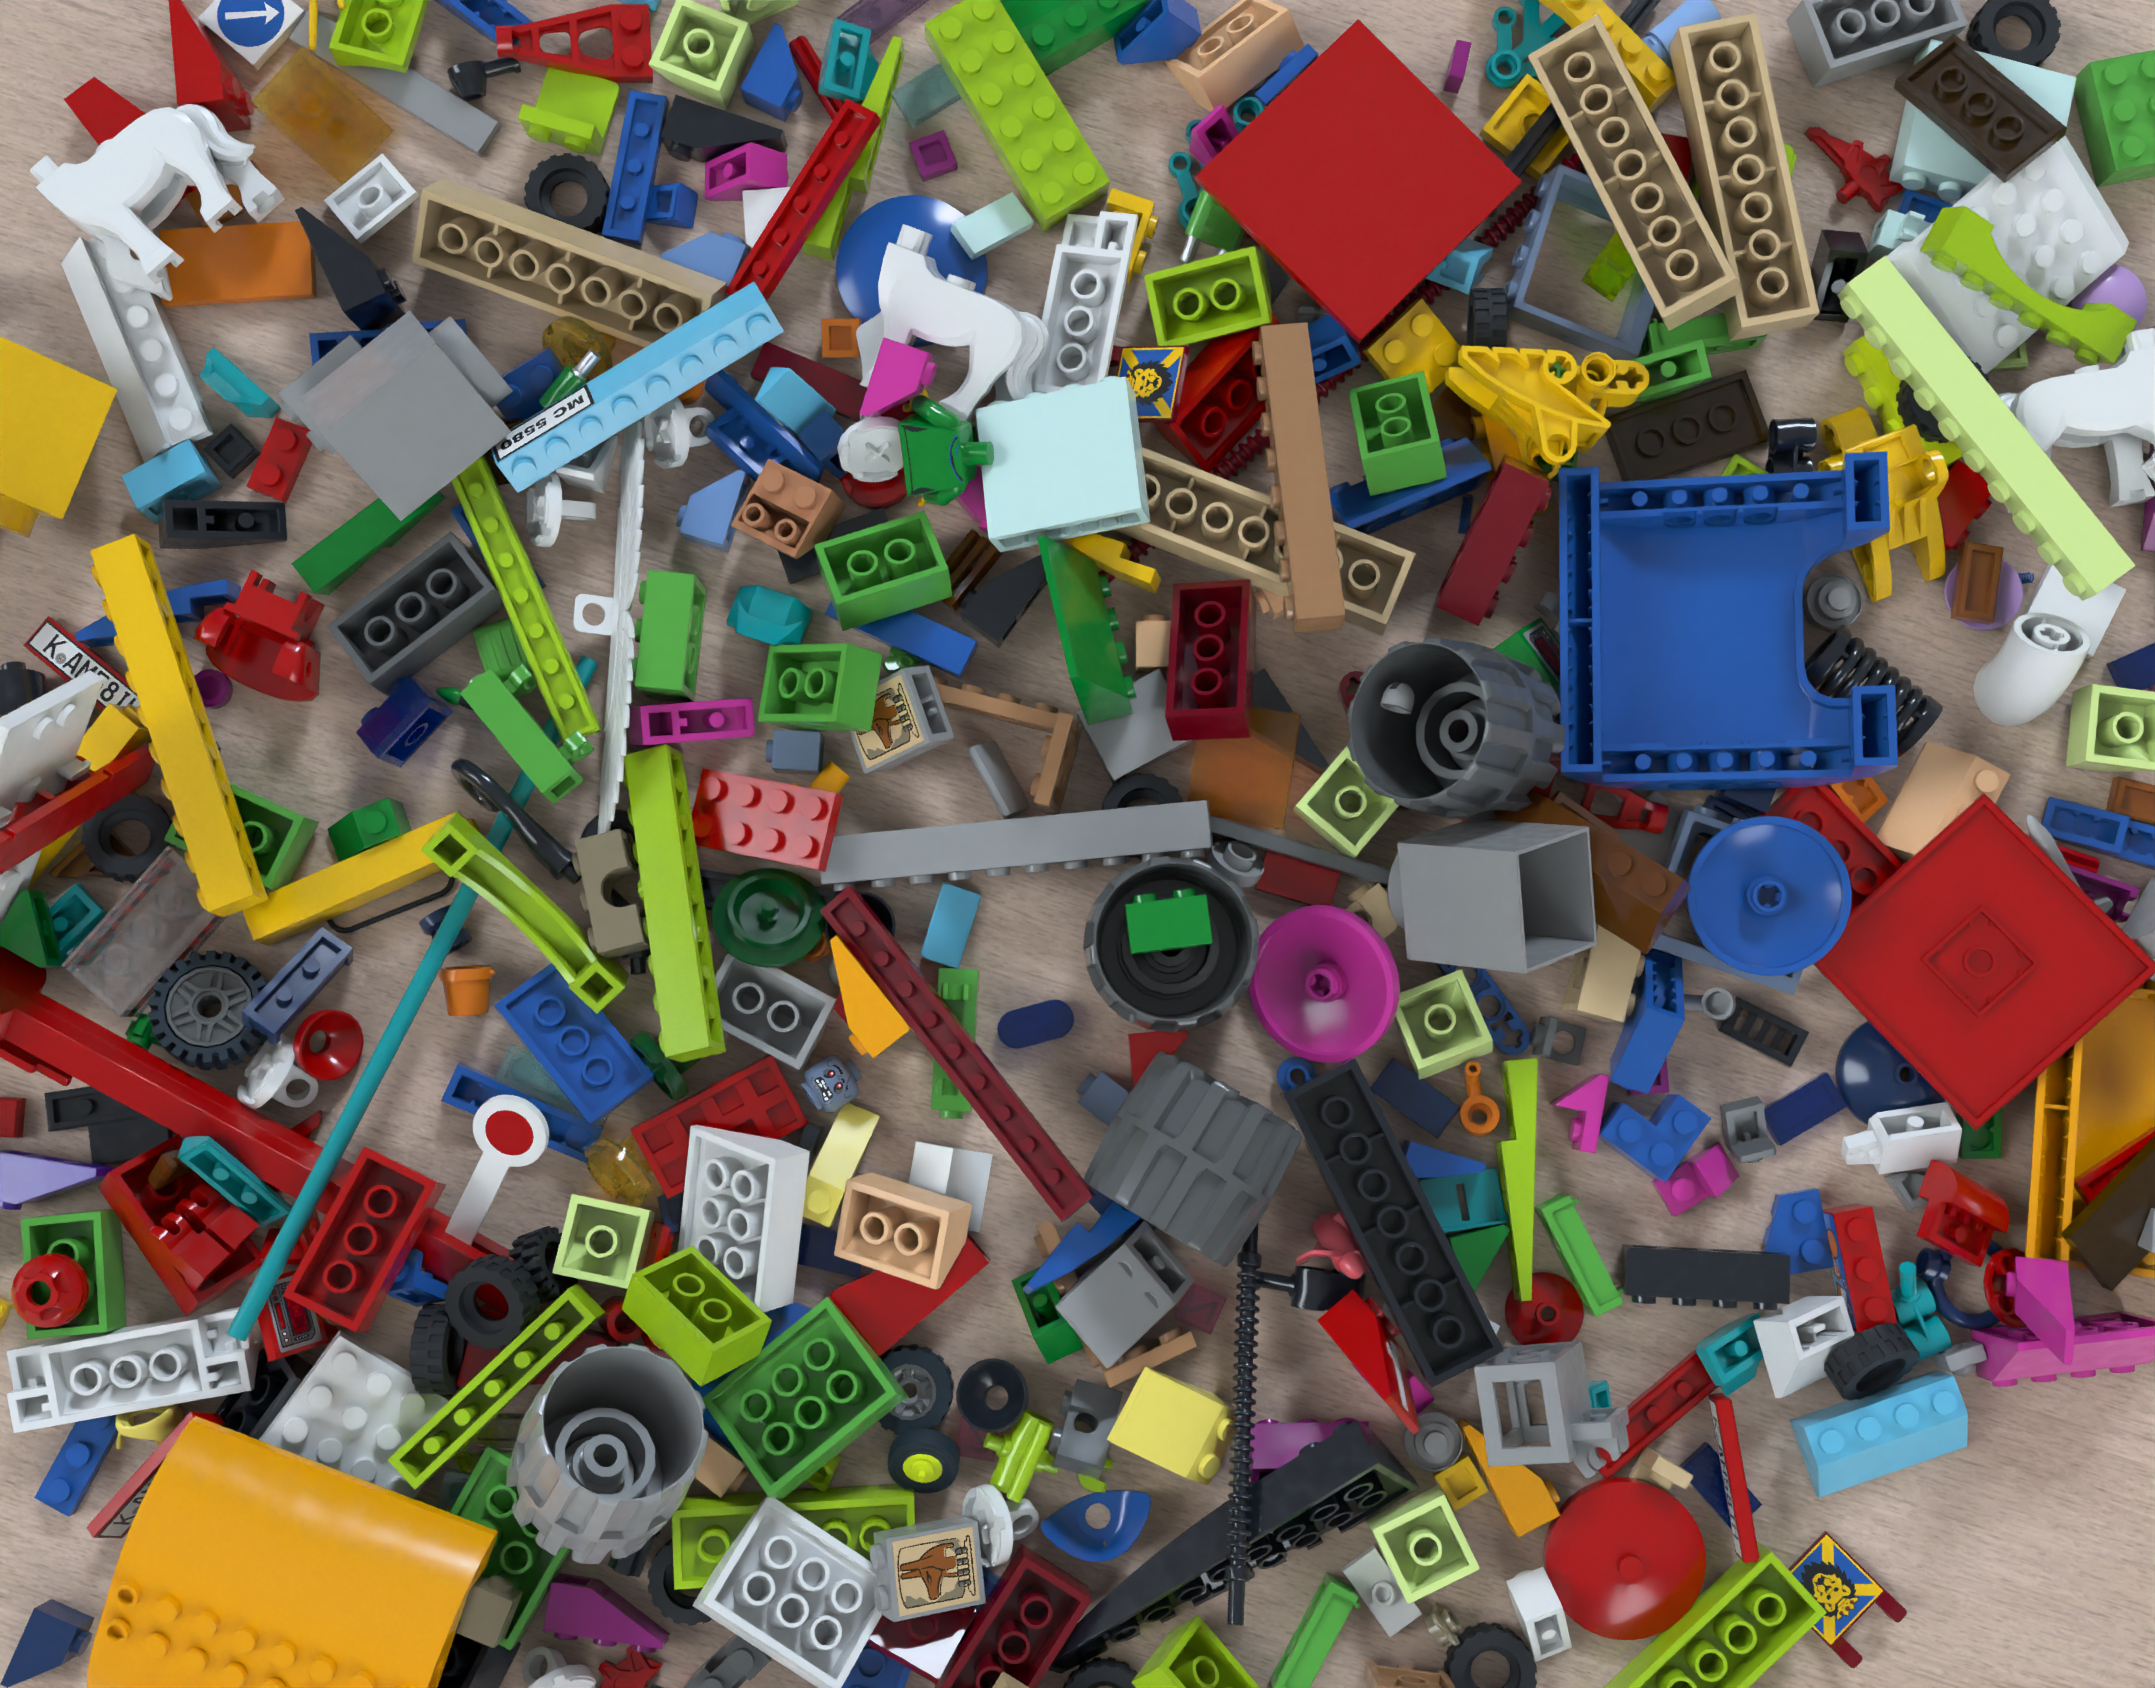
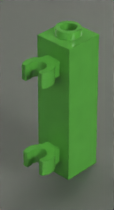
(522, 736)
(960, 993)

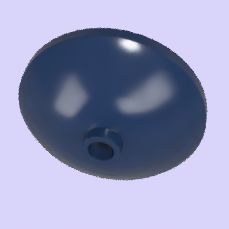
(1870, 1076)

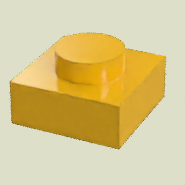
(1460, 1482)

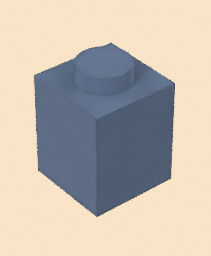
(796, 752)
(1102, 1096)

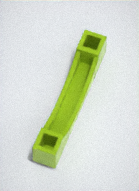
(1964, 245)
(479, 865)

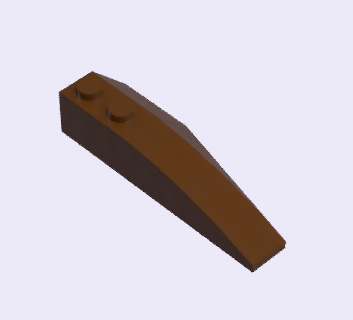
(1630, 890)

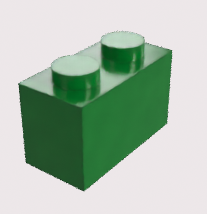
(1168, 923)

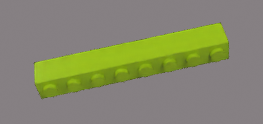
(673, 904)

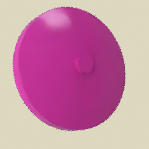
(1324, 983)

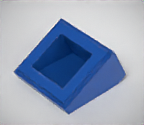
(673, 206)

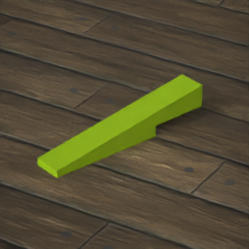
(827, 232)
(1517, 1168)

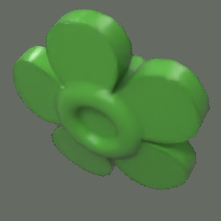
(899, 660)

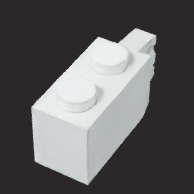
(1905, 1139)

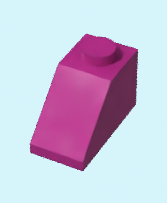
(744, 169)
(897, 377)

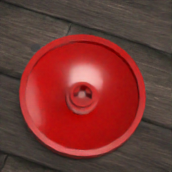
(1625, 1558)

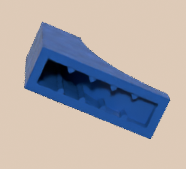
(1652, 1024)

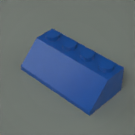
(1366, 513)

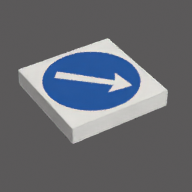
(253, 26)

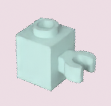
(1893, 230)

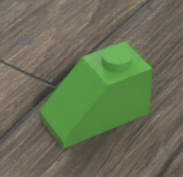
(1675, 370)

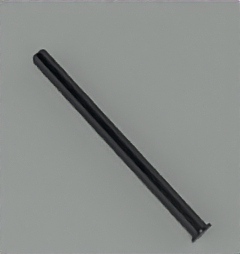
(1549, 121)

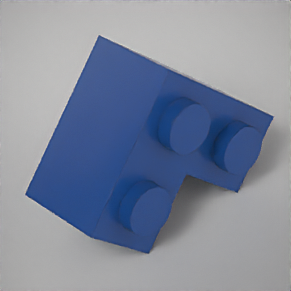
(1656, 1143)

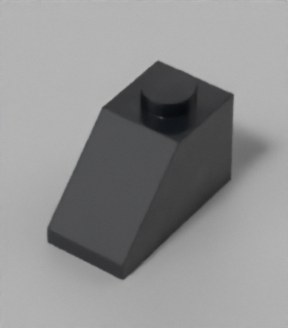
(1836, 262)

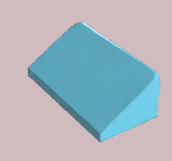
(791, 399)
(950, 925)

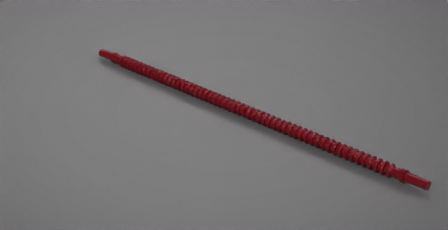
(1254, 445)

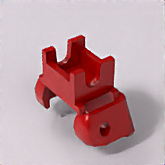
(267, 643)

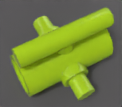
(1021, 1454)

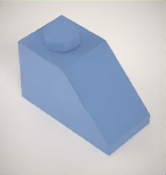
(711, 255)
(712, 511)

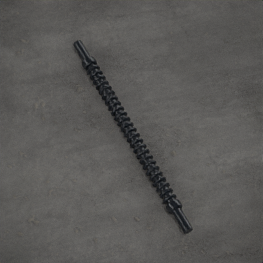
(1237, 1572)

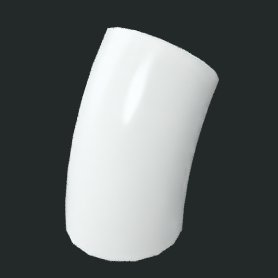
(2030, 669)

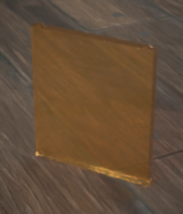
(1249, 776)

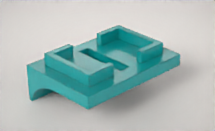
(1481, 1197)

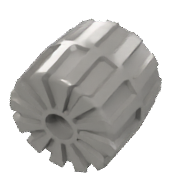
(607, 1452)

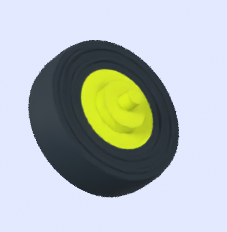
(923, 1460)

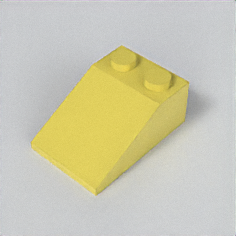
(1175, 1426)

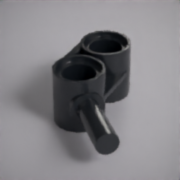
(1787, 444)
(1313, 1286)

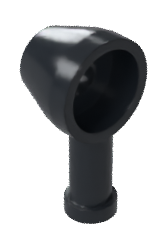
(471, 76)

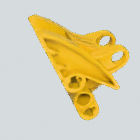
(1537, 405)
(1912, 496)

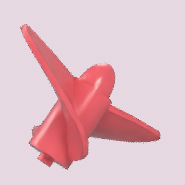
(1337, 1244)

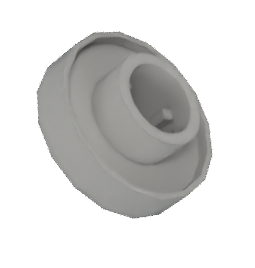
(1832, 602)
(1236, 862)
(1436, 1443)

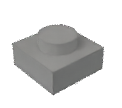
(1961, 1357)

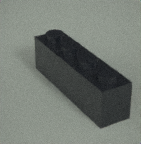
(1706, 1275)

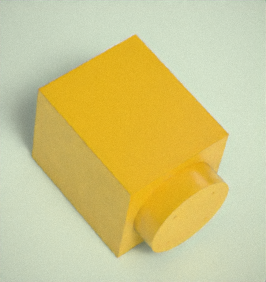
(45, 434)

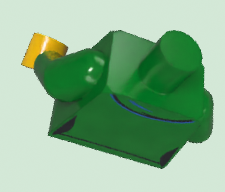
(938, 452)

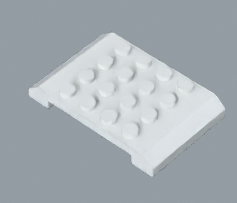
(2048, 231)

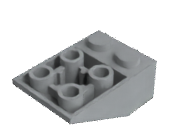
(1124, 1292)

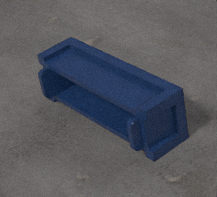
(297, 984)

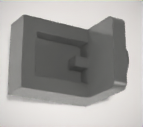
(1746, 1130)

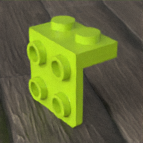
(572, 111)

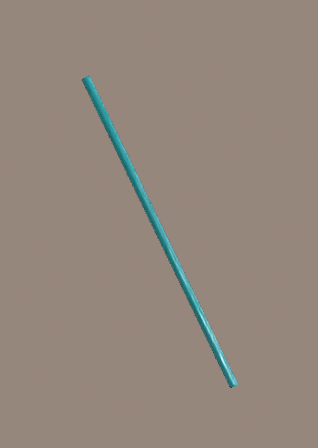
(379, 1062)

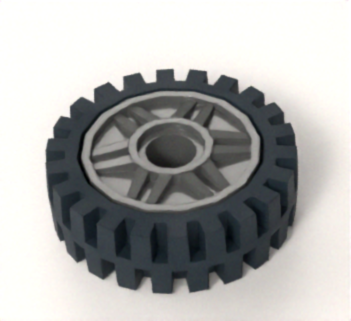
(184, 996)

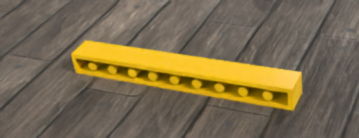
(178, 727)

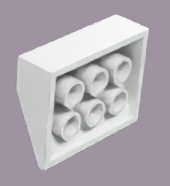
(746, 1210)
(794, 1594)

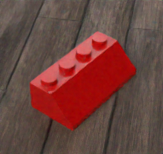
(1217, 400)
(143, 1207)

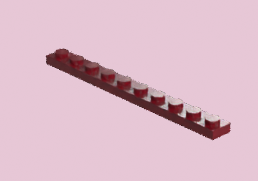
(958, 1054)

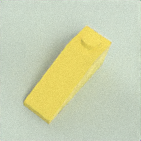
(837, 1163)

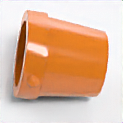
(466, 989)

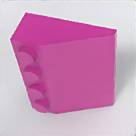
(2100, 1342)

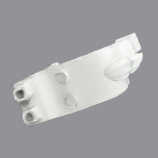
(141, 179)
(950, 313)
(2100, 409)

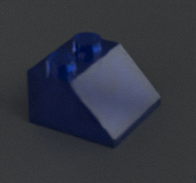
(402, 721)

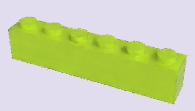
(496, 1386)

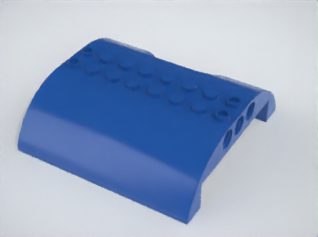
(1693, 630)

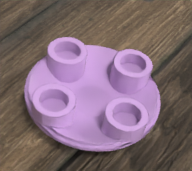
(2116, 287)

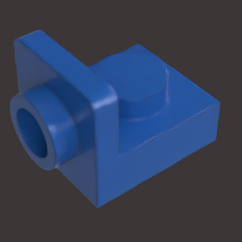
(416, 1285)

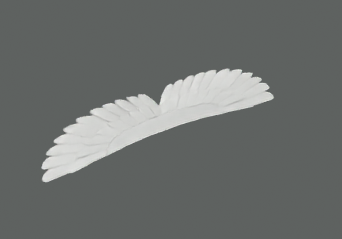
(619, 622)

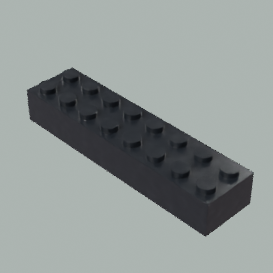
(1391, 1222)

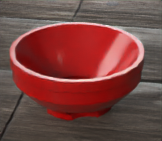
(341, 1048)
(67, 1285)

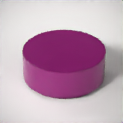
(214, 688)

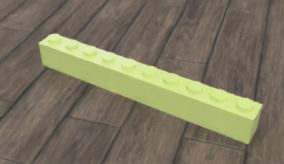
(1984, 430)

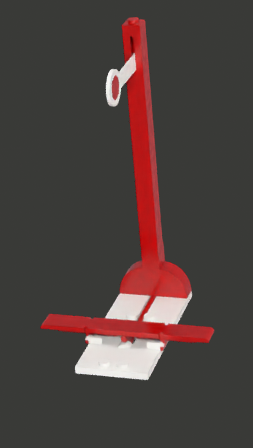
(53, 791)

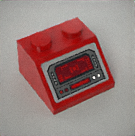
(289, 1326)

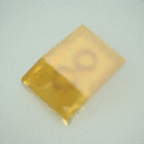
(321, 115)

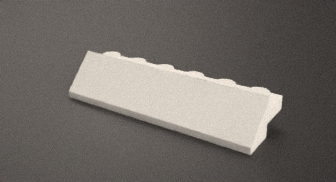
(1085, 299)
(137, 353)
(129, 1370)

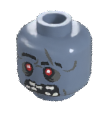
(831, 1083)

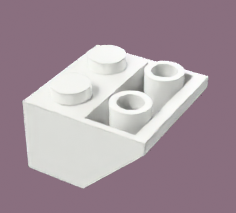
(1801, 1339)

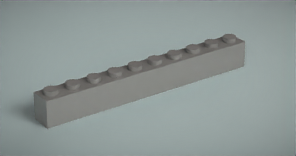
(1019, 843)

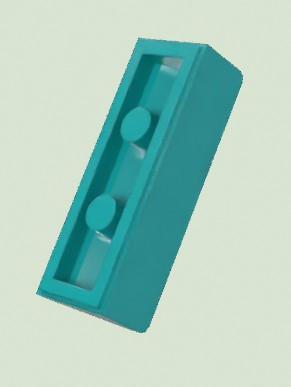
(233, 1180)

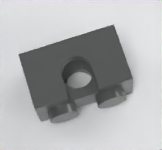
(1085, 1451)
(741, 1663)

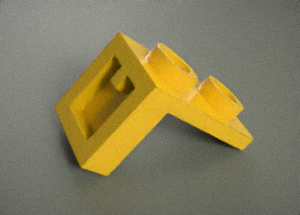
(1147, 223)

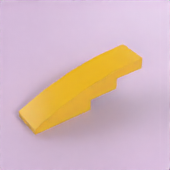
(1113, 558)

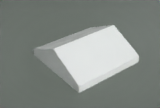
(371, 198)
(953, 1173)

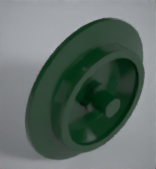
(768, 917)

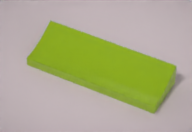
(378, 33)
(710, 1524)

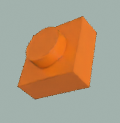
(840, 338)

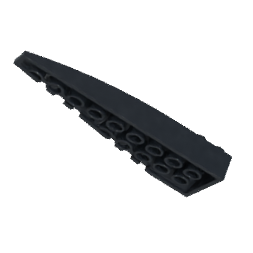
(1321, 1489)

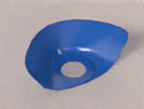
(1073, 1535)

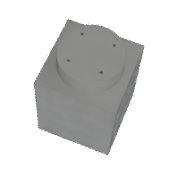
(411, 410)
(1495, 894)

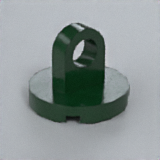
(665, 1070)

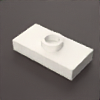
(1380, 1591)

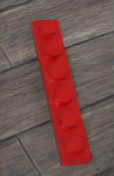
(806, 199)

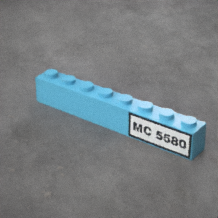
(636, 387)

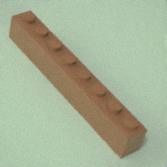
(1300, 478)

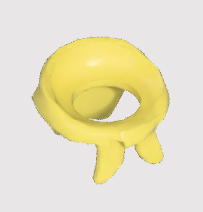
(156, 1429)

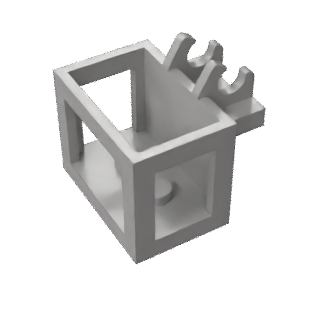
(1571, 1424)

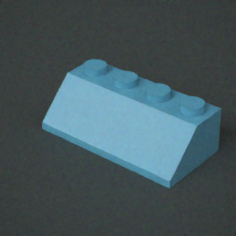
(1882, 1432)

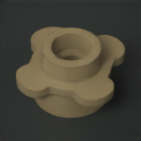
(1443, 1625)

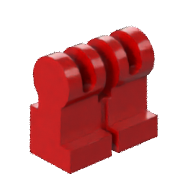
(200, 1255)

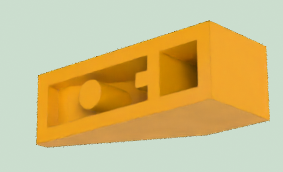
(867, 1009)
(1518, 1490)

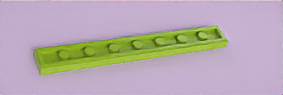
(525, 601)

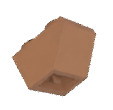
(788, 511)

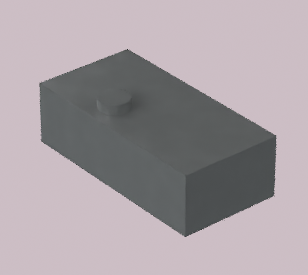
(417, 613)

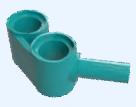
(1912, 1308)

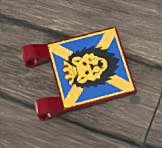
(1156, 378)
(1843, 1592)

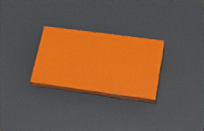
(240, 264)

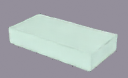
(992, 226)

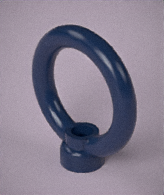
(1935, 1269)

